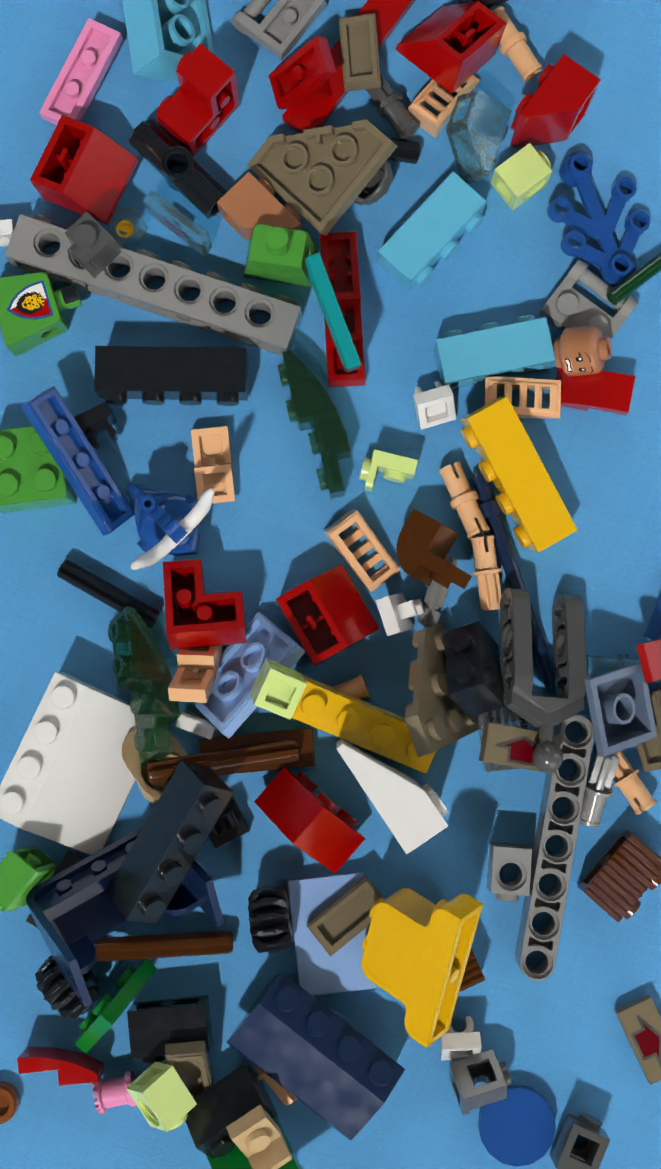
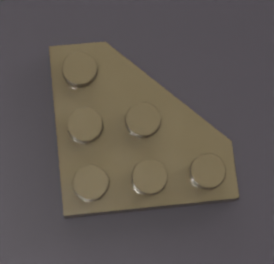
(322, 168)
(433, 716)

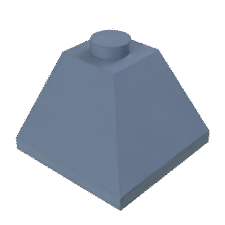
(620, 709)

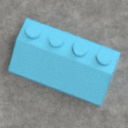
(162, 33)

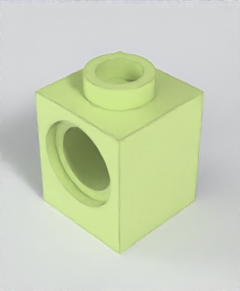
(522, 176)
(278, 689)
(162, 1097)

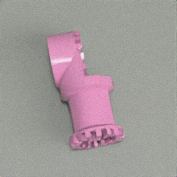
(113, 1092)

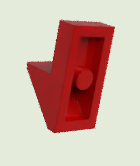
(304, 75)

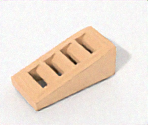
(425, 118)
(508, 384)
(379, 577)

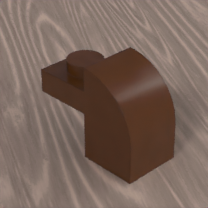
(424, 547)

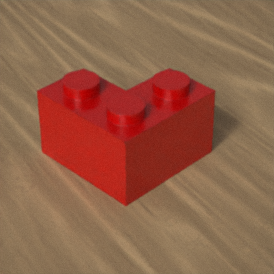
(202, 102)
(198, 617)
(310, 819)

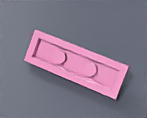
(82, 72)

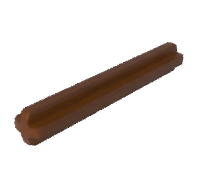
(228, 759)
(164, 945)

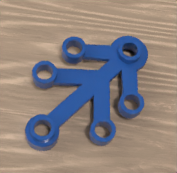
(597, 224)

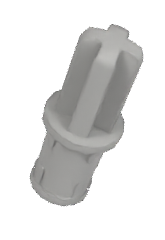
(598, 789)

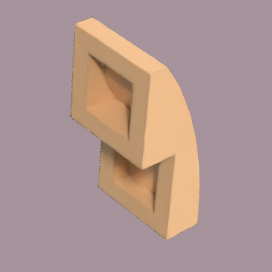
(213, 463)
(195, 674)

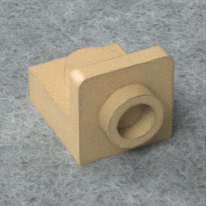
(260, 1140)

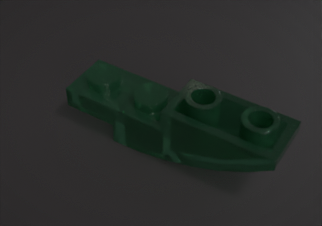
(315, 410)
(144, 672)

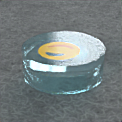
(128, 227)

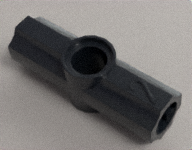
(164, 154)

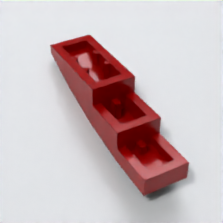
(340, 260)

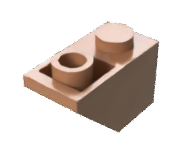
(254, 203)

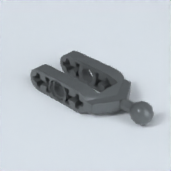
(569, 668)

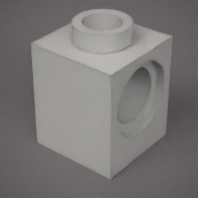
(509, 853)

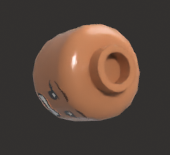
(582, 350)

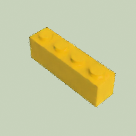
(517, 474)
(359, 723)

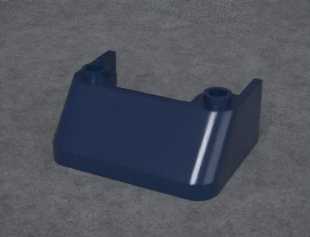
(77, 911)

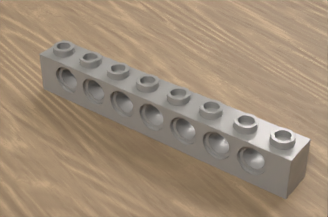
(277, 335)

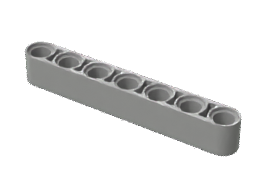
(559, 863)

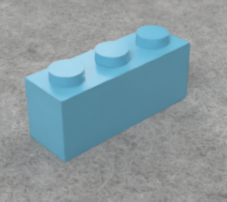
(432, 232)
(494, 351)

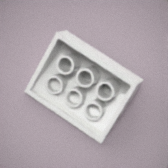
(70, 767)
(406, 807)

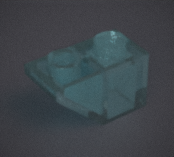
(476, 133)

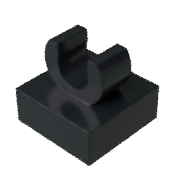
(96, 420)
(229, 825)

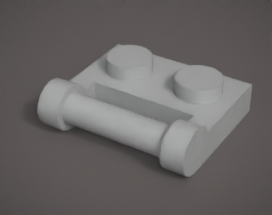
(281, 26)
(571, 309)

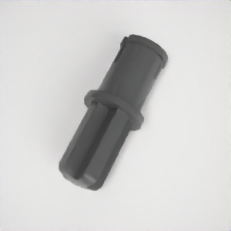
(391, 107)

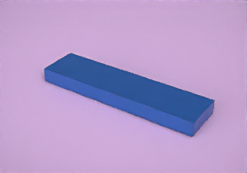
(78, 460)

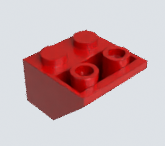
(454, 43)
(556, 105)
(83, 170)
(327, 614)

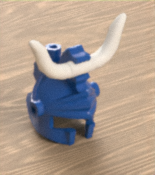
(166, 523)

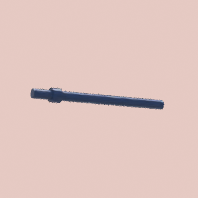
(491, 513)

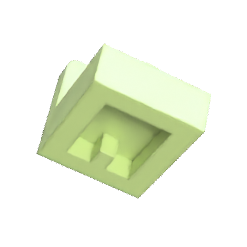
(394, 467)

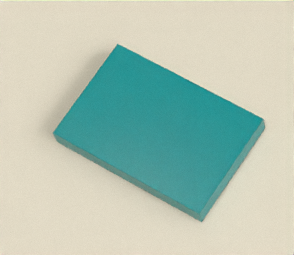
(332, 313)

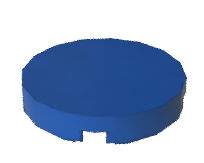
(518, 1127)

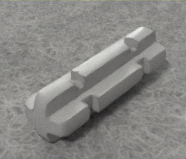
(434, 599)

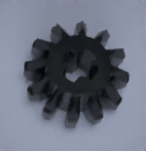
(270, 919)
(59, 992)

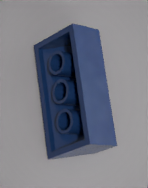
(316, 1056)

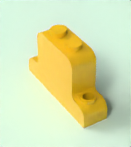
(421, 956)

